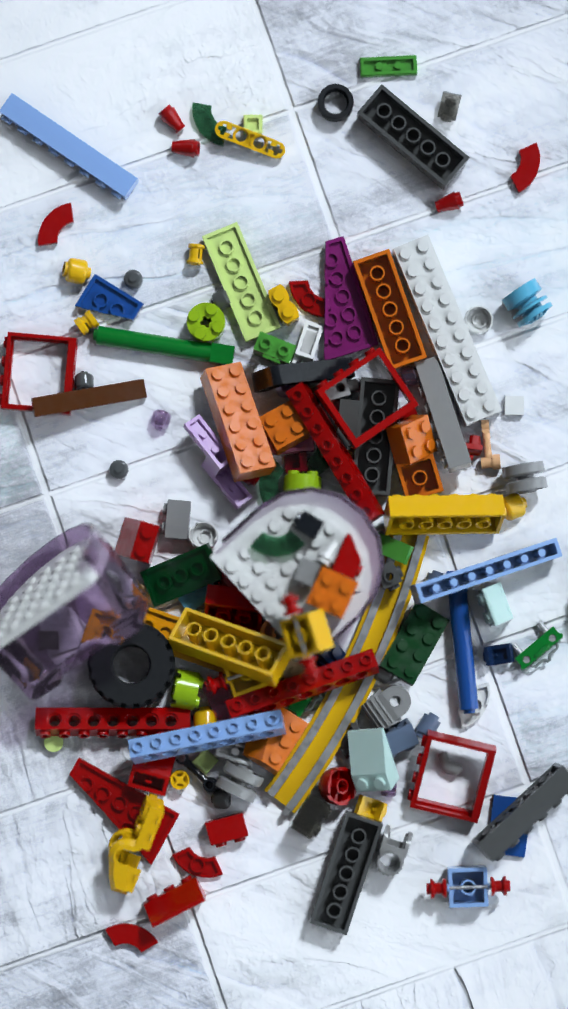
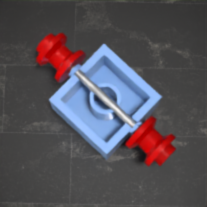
(467, 886)

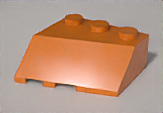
(273, 751)

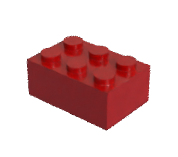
(232, 606)

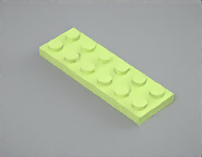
(241, 281)

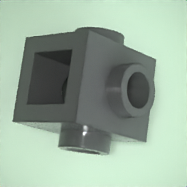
(396, 573)

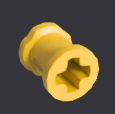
(195, 254)

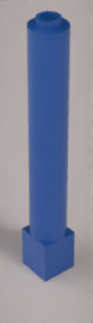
(463, 651)

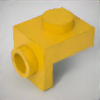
(371, 808)

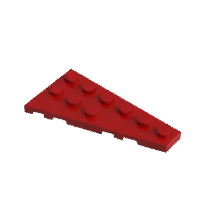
(120, 802)

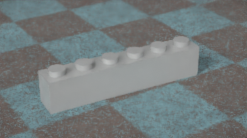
(443, 415)

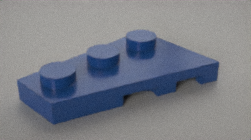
(108, 299)

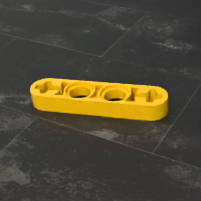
(251, 136)

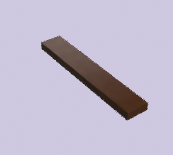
(88, 397)

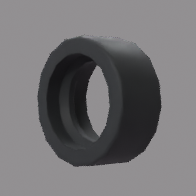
(335, 88)

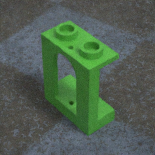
(270, 346)

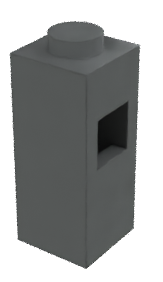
(349, 412)

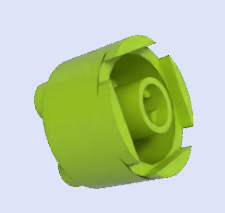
(211, 313)
(297, 480)
(185, 689)

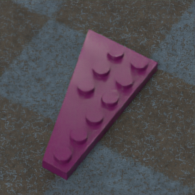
(345, 311)

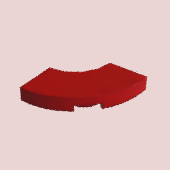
(528, 167)
(54, 223)
(306, 298)
(197, 865)
(131, 934)

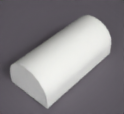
(234, 754)

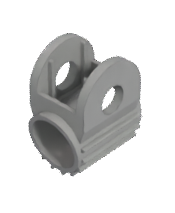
(380, 710)
(394, 847)

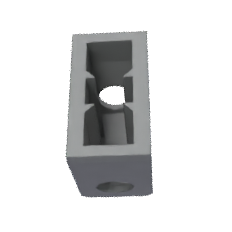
(345, 388)

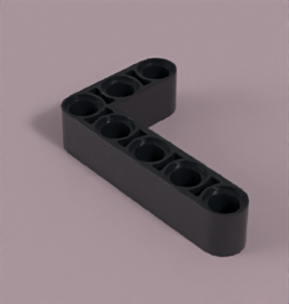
(294, 373)

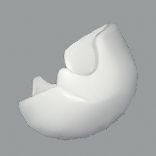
(479, 319)
(202, 534)

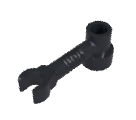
(201, 776)

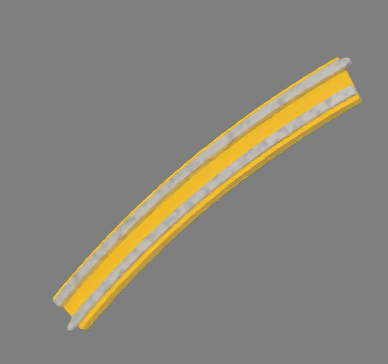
(342, 705)

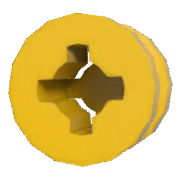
(177, 779)

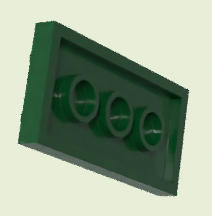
(181, 575)
(414, 643)

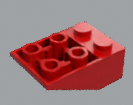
(152, 775)

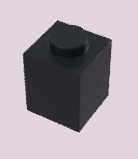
(307, 524)

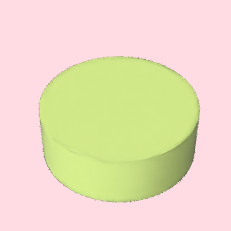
(53, 743)

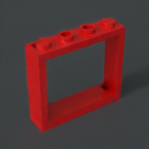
(7, 363)
(340, 375)
(446, 809)

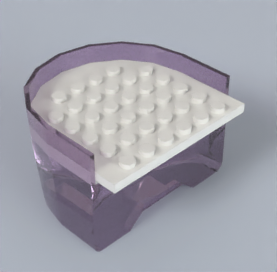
(269, 578)
(66, 608)

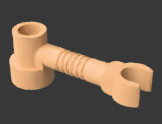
(489, 460)

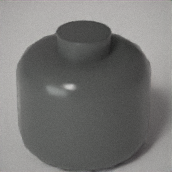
(133, 279)
(221, 299)
(84, 380)
(119, 469)
(383, 676)
(221, 799)

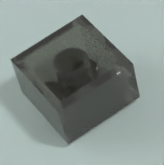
(310, 816)

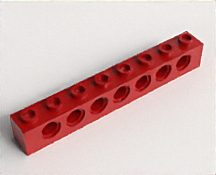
(334, 450)
(300, 688)
(65, 715)

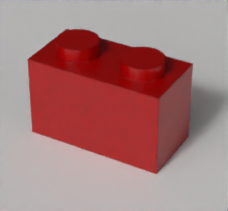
(226, 829)

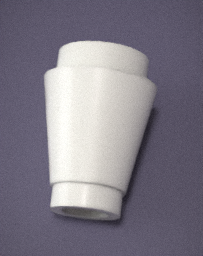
(329, 553)

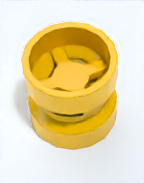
(90, 321)

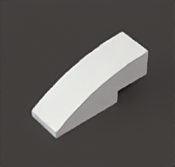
(308, 342)

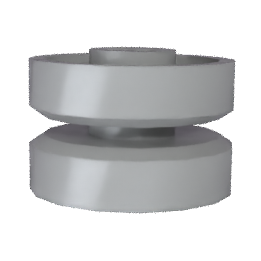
(525, 478)
(239, 782)

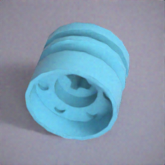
(527, 303)

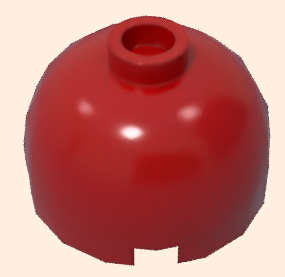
(337, 786)

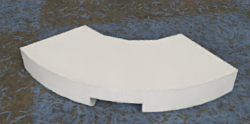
(483, 694)

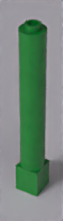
(162, 345)

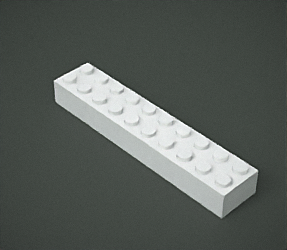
(446, 330)

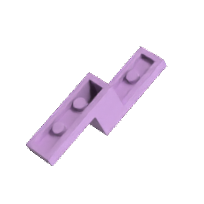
(216, 461)

